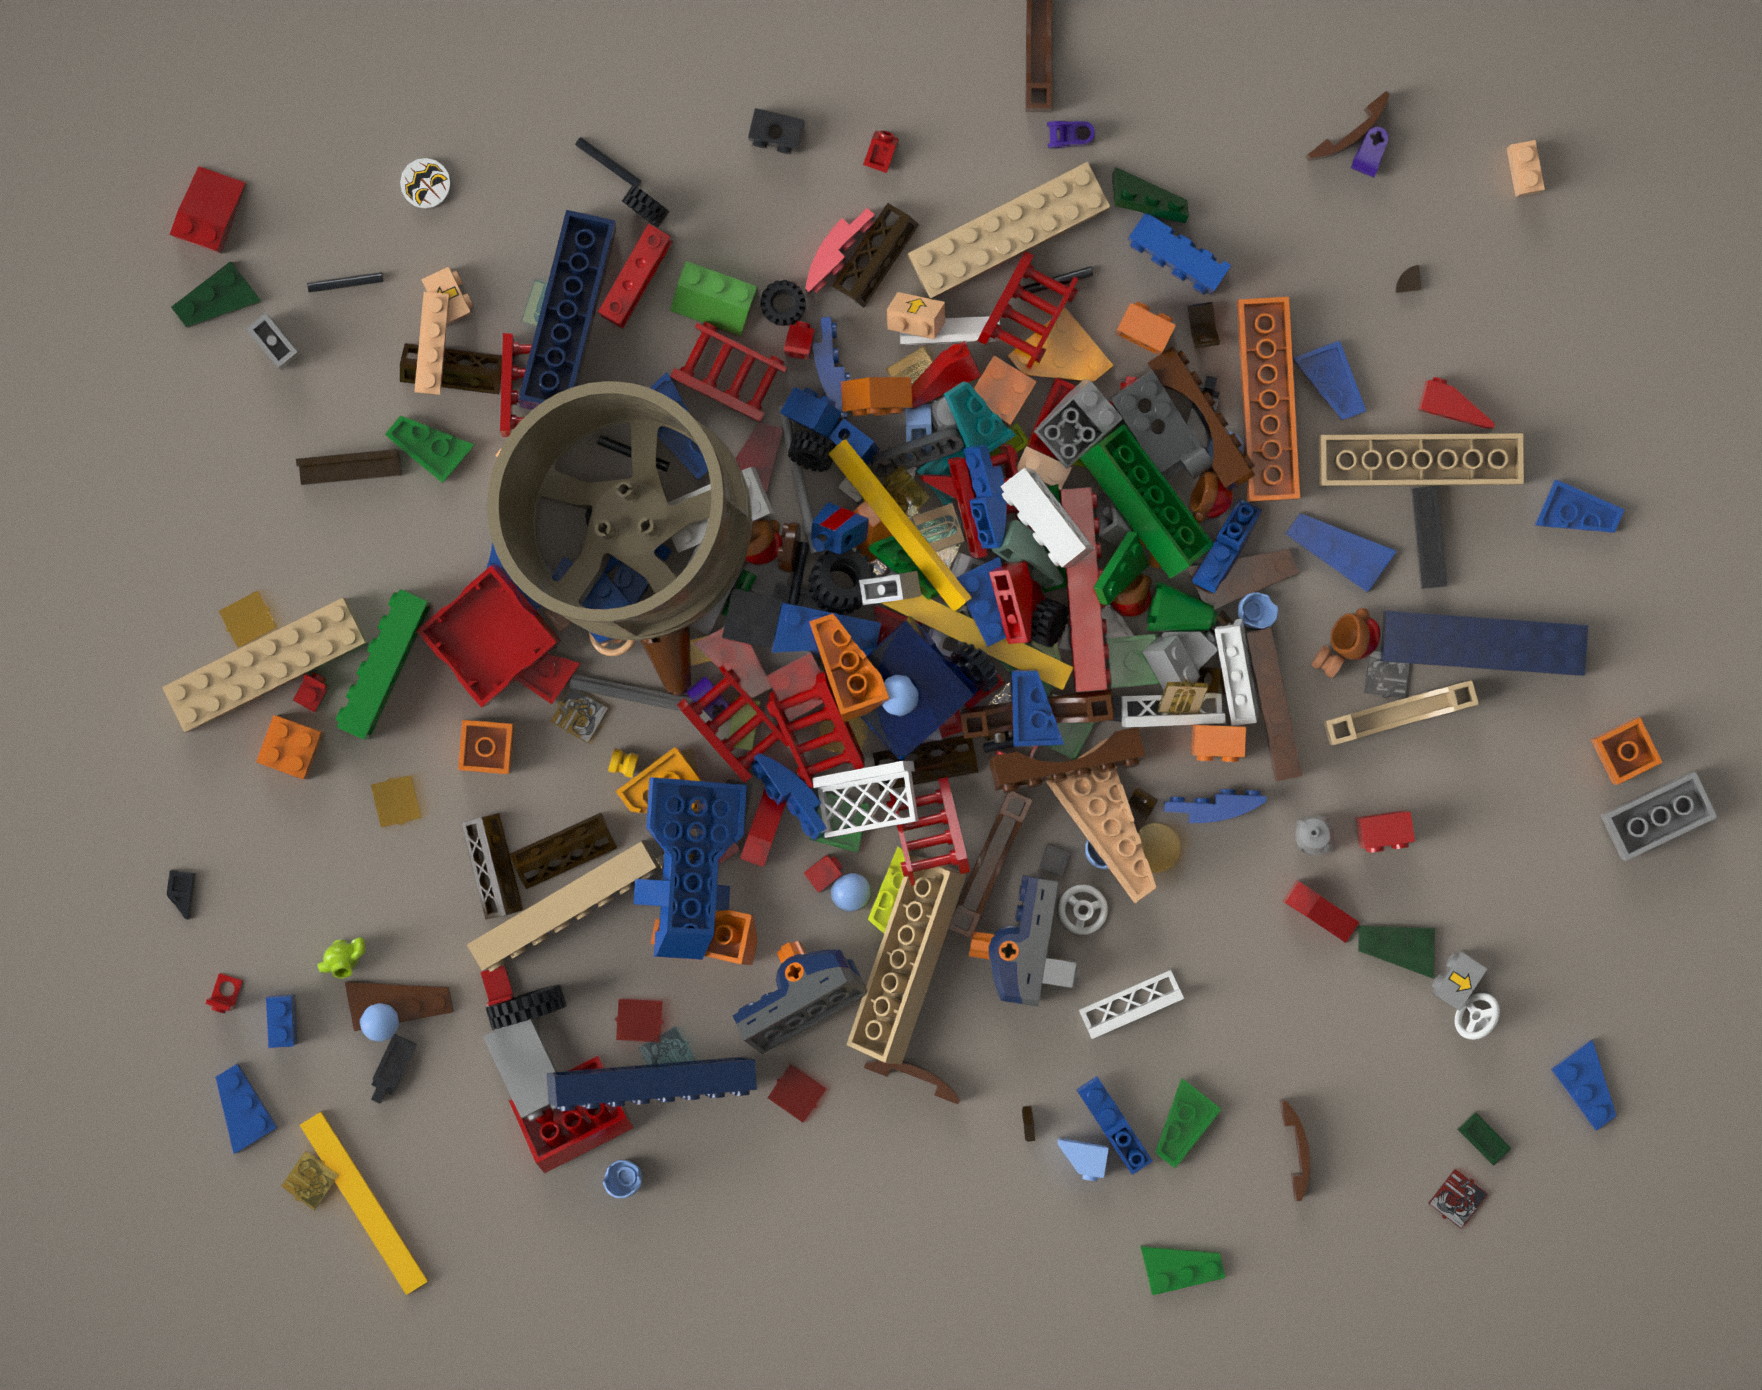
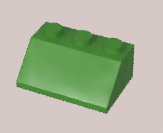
(713, 298)

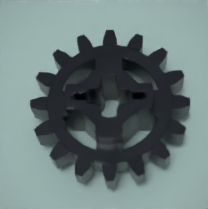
(975, 666)

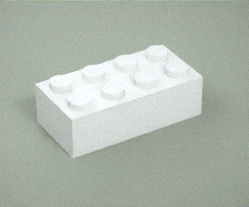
(1046, 517)
(694, 533)

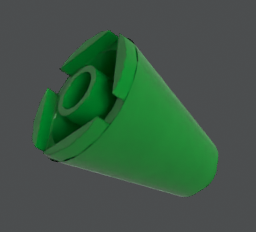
(1178, 611)

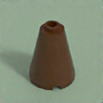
(671, 659)

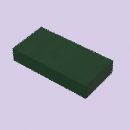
(1484, 1138)

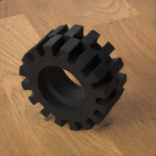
(645, 206)
(775, 289)
(811, 451)
(1048, 622)

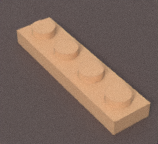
(432, 343)

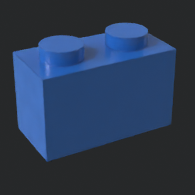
(811, 411)
(281, 1021)

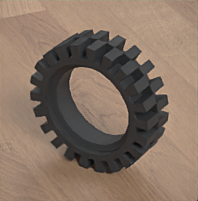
(526, 1007)

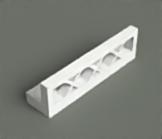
(953, 332)
(1237, 673)
(1169, 720)
(1134, 1013)

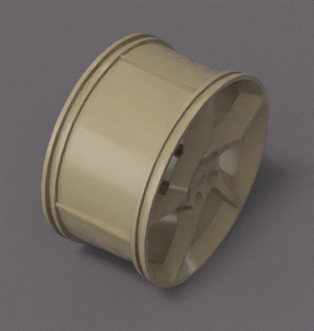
(626, 515)

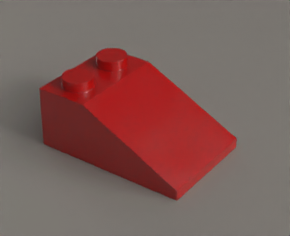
(208, 210)

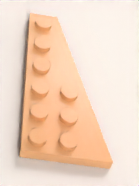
(1106, 820)

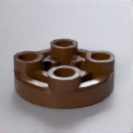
(788, 553)

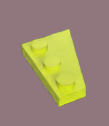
(888, 892)

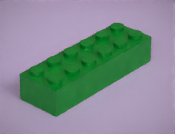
(1147, 501)
(383, 665)

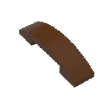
(1327, 149)
(942, 1090)
(1300, 1179)

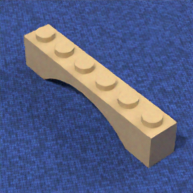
(1401, 712)

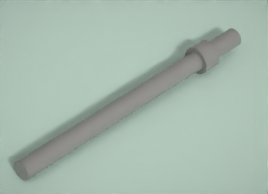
(799, 481)

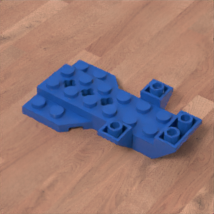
(689, 887)

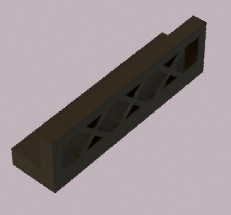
(882, 260)
(456, 376)
(349, 467)
(931, 768)
(560, 847)
(496, 865)

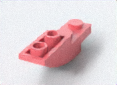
(828, 257)

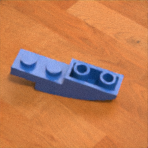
(824, 358)
(989, 505)
(1227, 546)
(784, 786)
(1225, 806)
(1114, 1125)

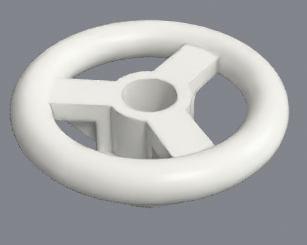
(1100, 903)
(1480, 1019)

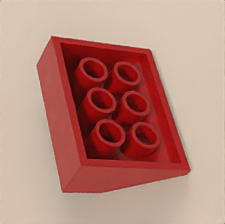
(568, 1134)

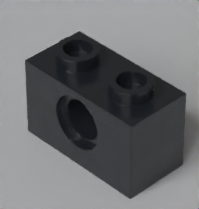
(765, 120)

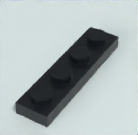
(1429, 537)

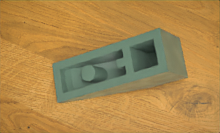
(1021, 546)

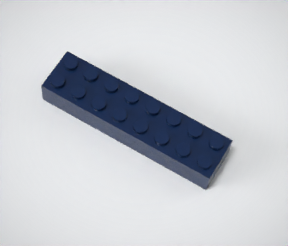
(568, 307)
(1484, 643)
(651, 1081)

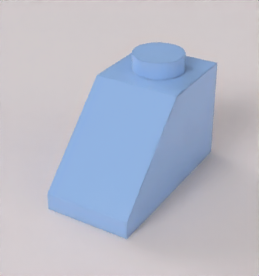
(918, 424)
(1085, 1157)

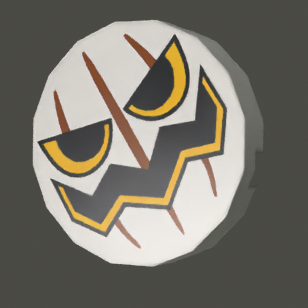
(425, 183)

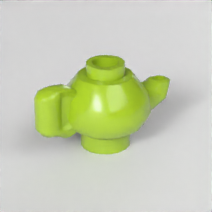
(342, 957)

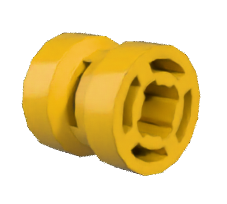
(629, 763)

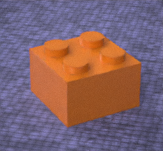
(1145, 328)
(1004, 389)
(876, 395)
(1218, 741)
(486, 746)
(290, 747)
(1626, 750)

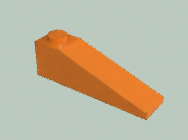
(852, 676)
(732, 939)

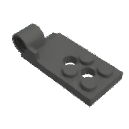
(1172, 447)

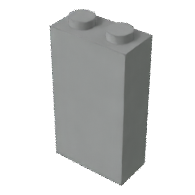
(523, 1066)

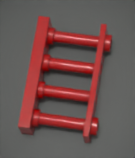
(635, 276)
(1004, 309)
(510, 373)
(708, 385)
(965, 492)
(710, 728)
(841, 732)
(951, 836)

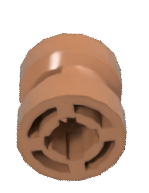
(1329, 662)

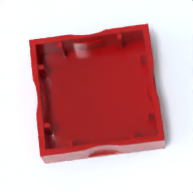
(489, 635)

